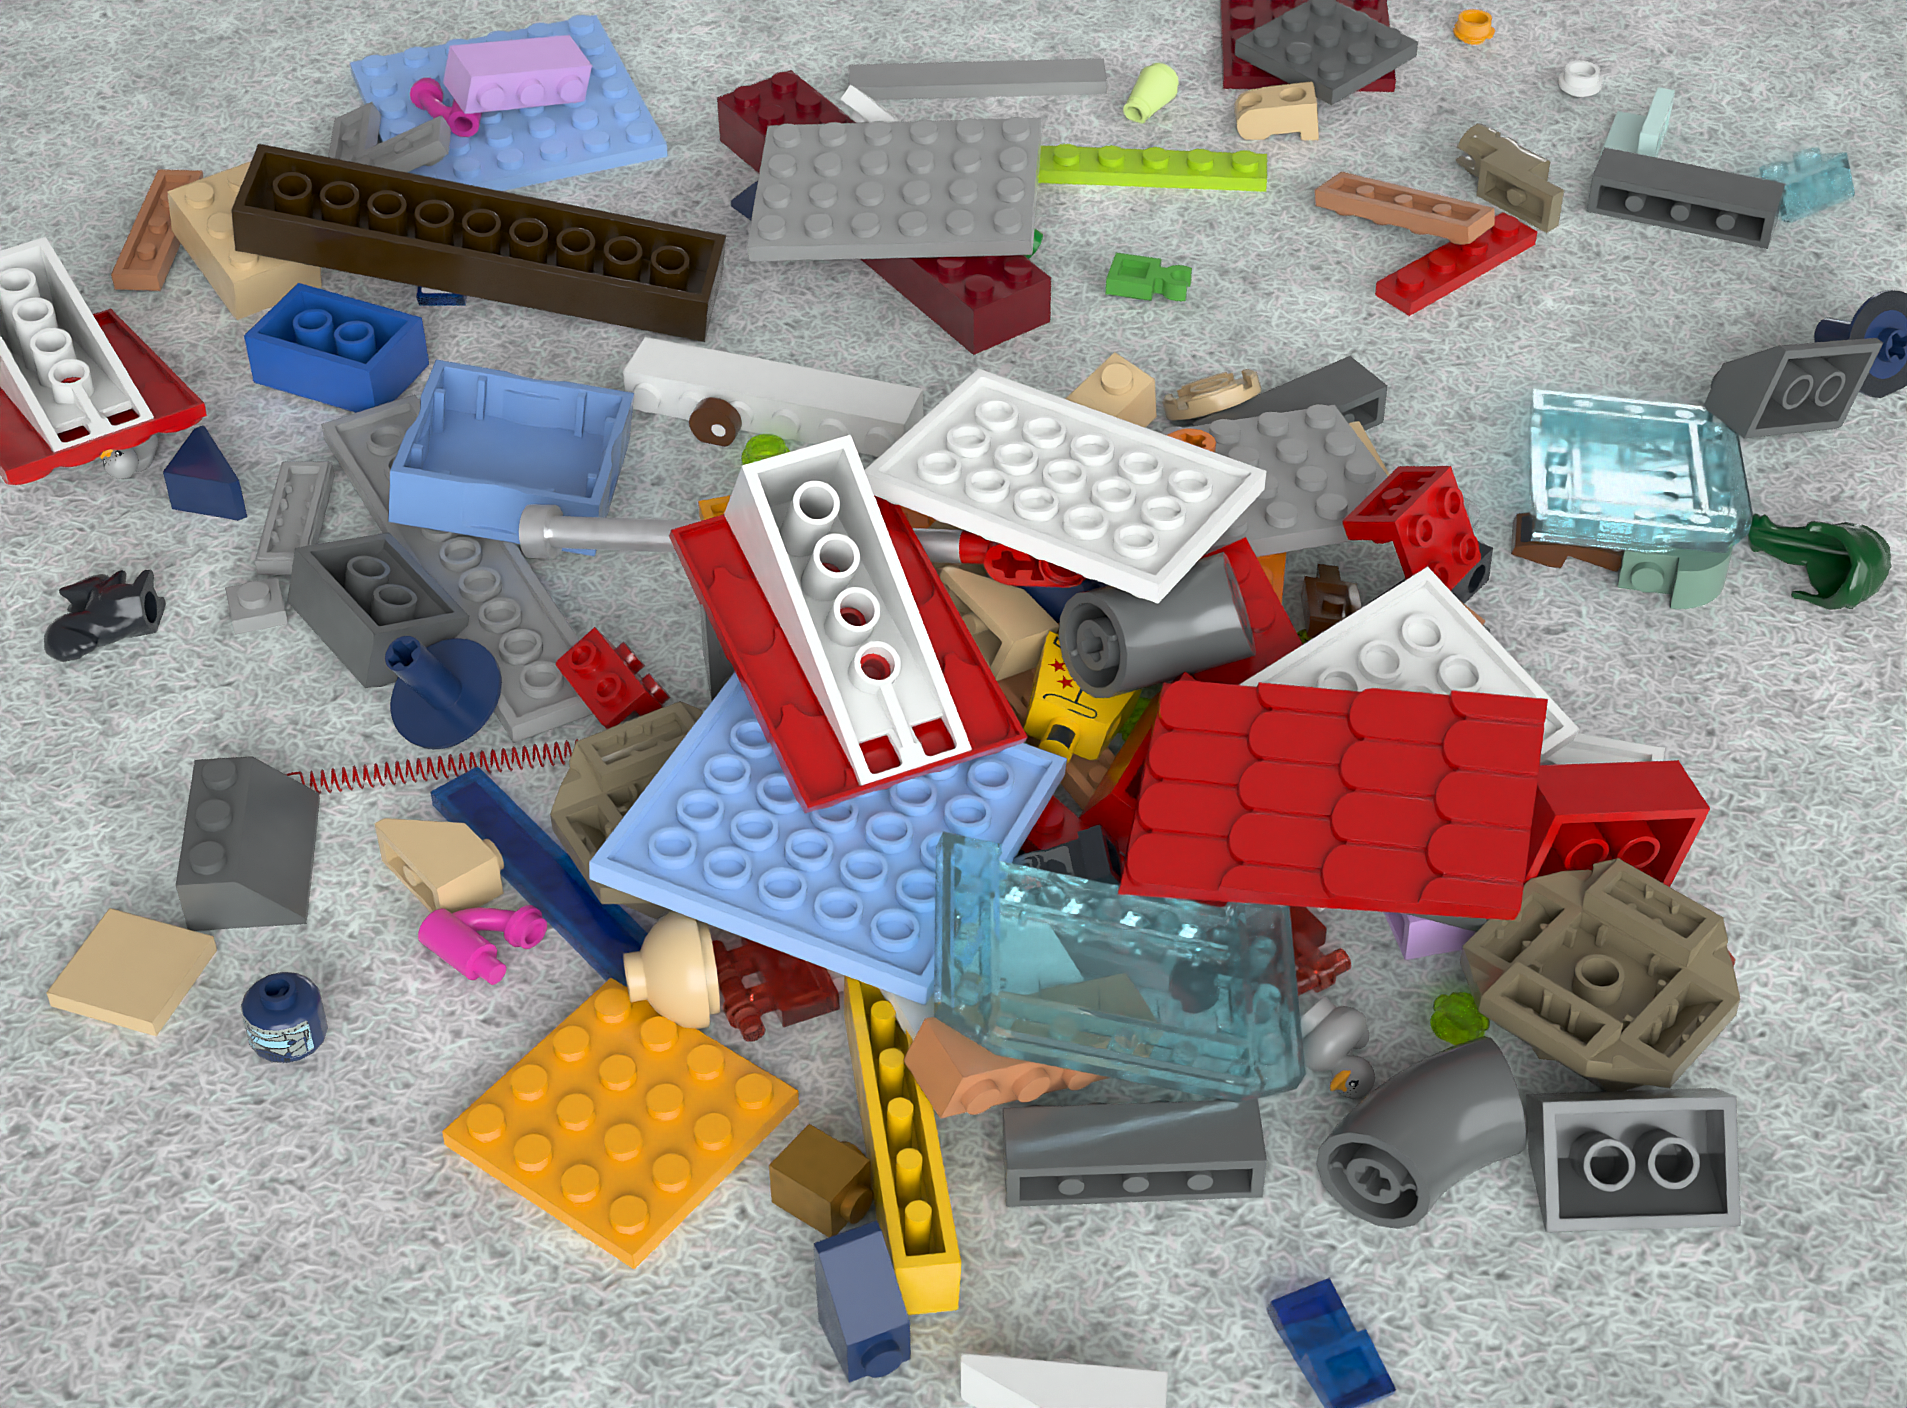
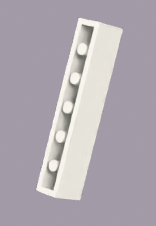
(773, 395)

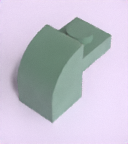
(1686, 574)

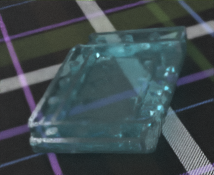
(1634, 475)
(1115, 981)

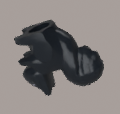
(103, 613)

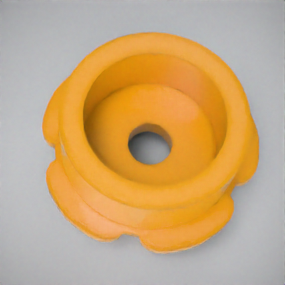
(1474, 26)

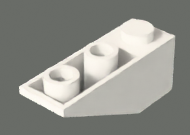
(1010, 1382)

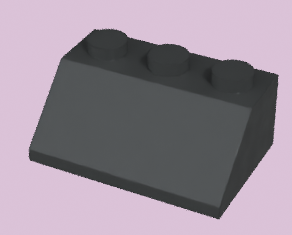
(1791, 387)
(366, 596)
(246, 846)
(1635, 1159)

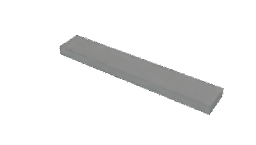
(980, 79)

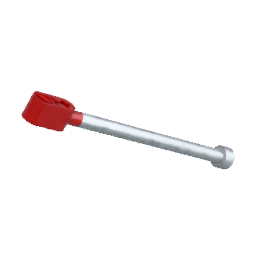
(546, 531)

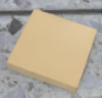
(132, 971)

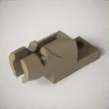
(1511, 177)

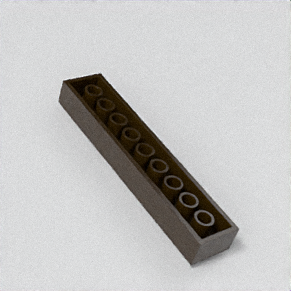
(478, 242)

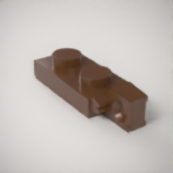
(1327, 599)

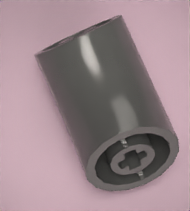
(1130, 643)
(1424, 1134)

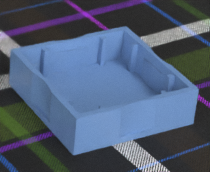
(507, 442)

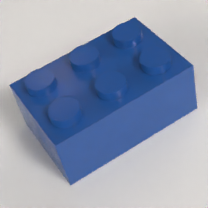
(336, 349)

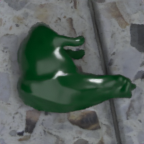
(1841, 559)

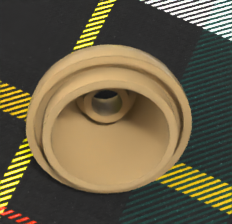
(676, 971)

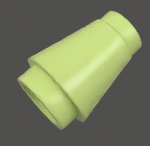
(1151, 92)

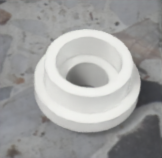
(1580, 79)

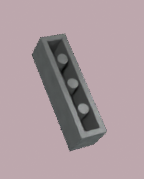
(1685, 197)
(1343, 383)
(1133, 1152)

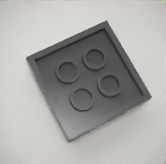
(1328, 47)

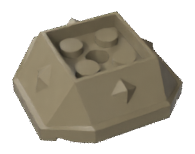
(607, 779)
(1606, 975)

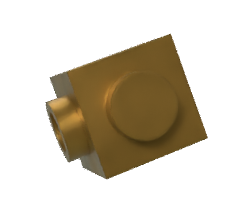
(822, 1181)

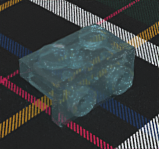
(1811, 181)

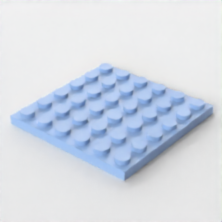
(523, 143)
(828, 885)

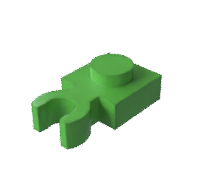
(1143, 276)

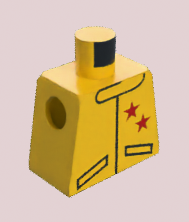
(1066, 716)

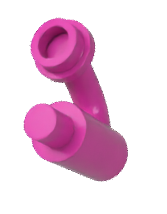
(428, 96)
(458, 943)

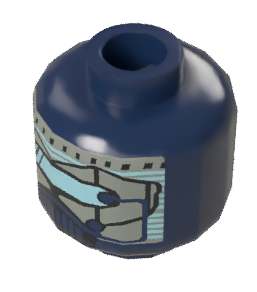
(284, 1017)

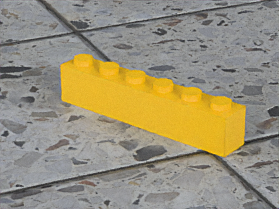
(903, 1155)

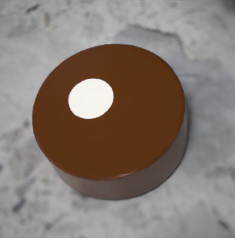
(715, 422)

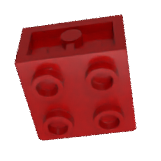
(1424, 519)

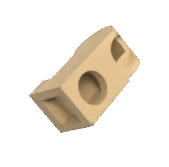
(1277, 111)

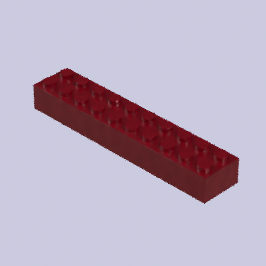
(969, 297)

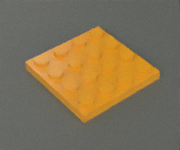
(621, 1122)

